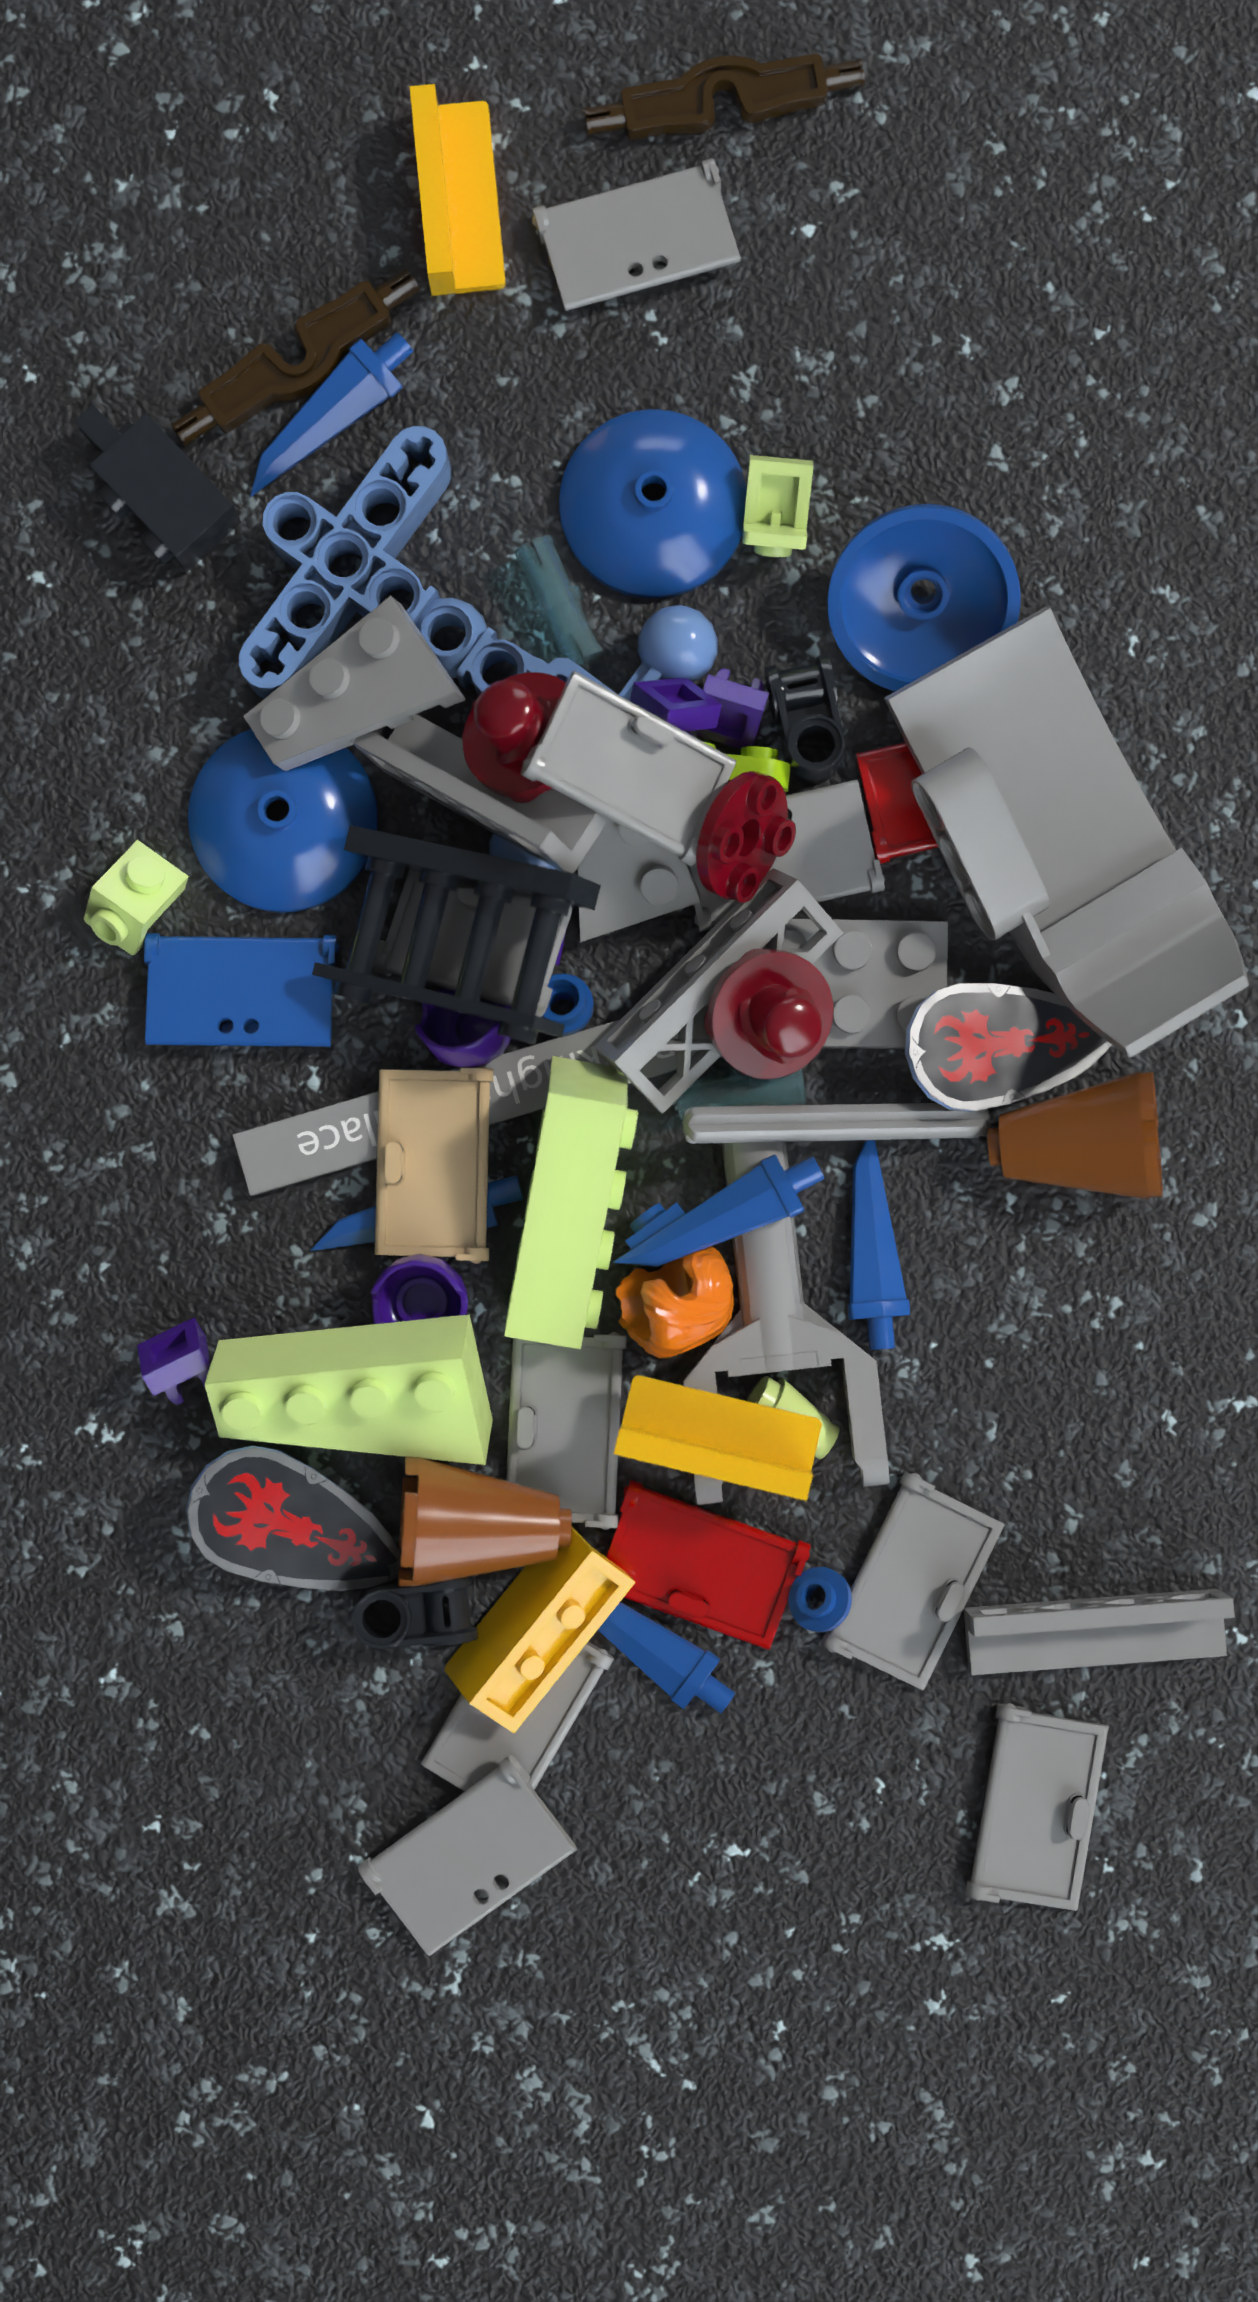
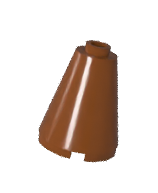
(1086, 1139)
(473, 1524)

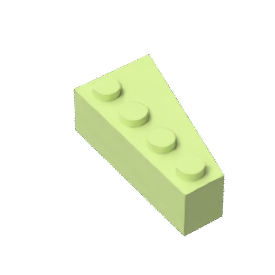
(569, 1204)
(358, 1389)

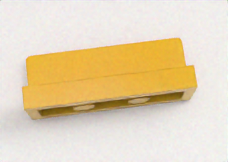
(457, 194)
(719, 1437)
(537, 1631)

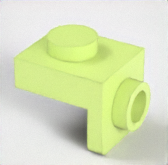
(777, 505)
(133, 897)

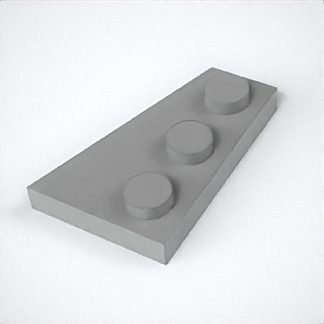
(358, 684)
(635, 880)

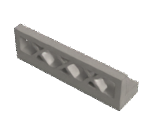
(434, 764)
(690, 983)
(1097, 1631)

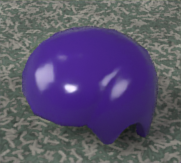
(460, 1037)
(417, 1290)

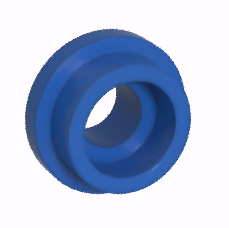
(575, 990)
(836, 1604)

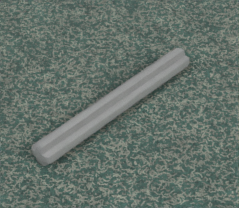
(831, 1123)

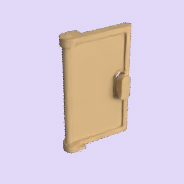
(443, 1163)

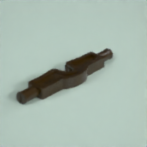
(759, 91)
(266, 378)

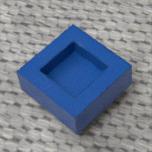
(652, 1222)

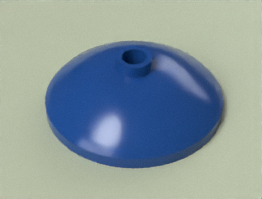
(647, 544)
(902, 636)
(288, 861)

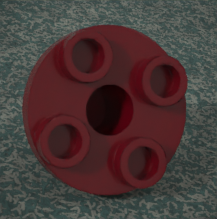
(504, 727)
(743, 836)
(769, 1013)

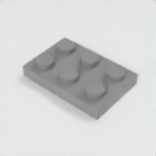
(876, 976)

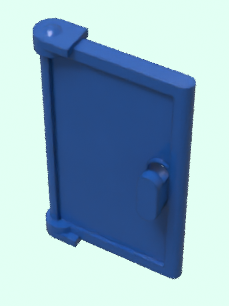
(240, 981)

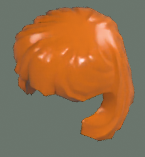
(678, 1304)

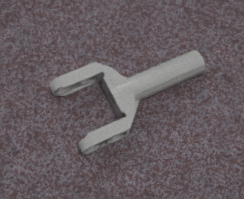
(783, 1333)

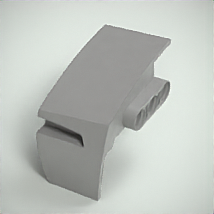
(1062, 839)

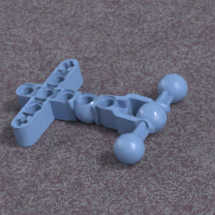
(670, 644)

